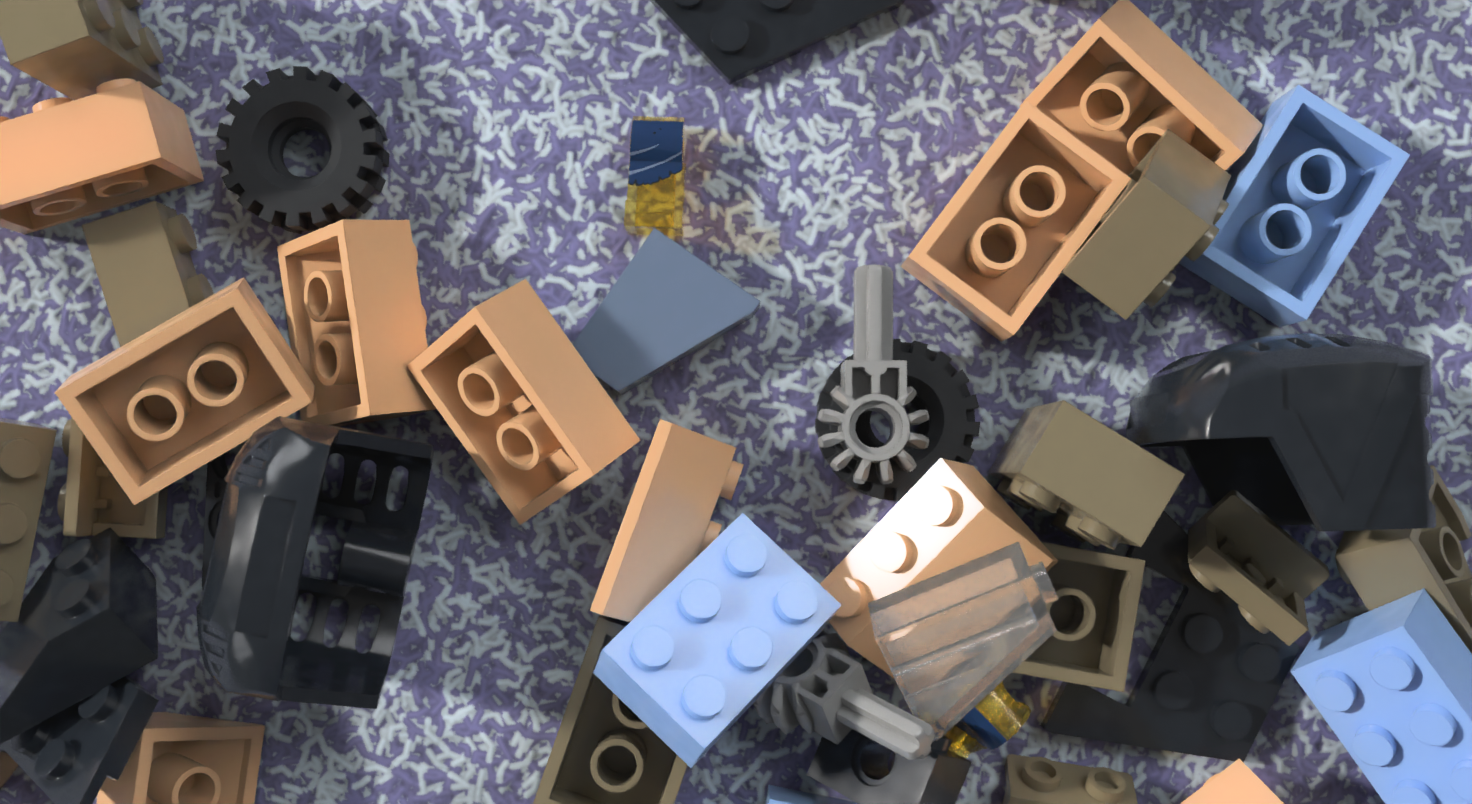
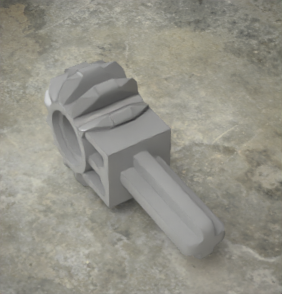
(873, 384)
(832, 696)

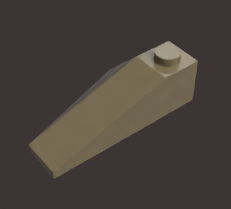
(1402, 561)

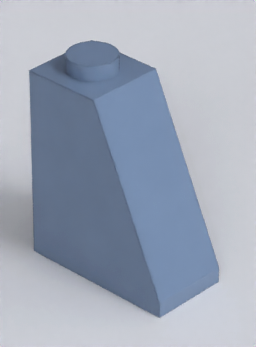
(659, 314)

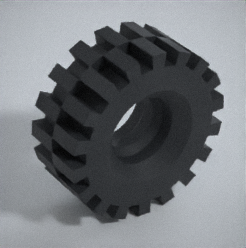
(265, 125)
(949, 427)

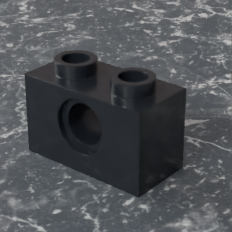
(861, 772)

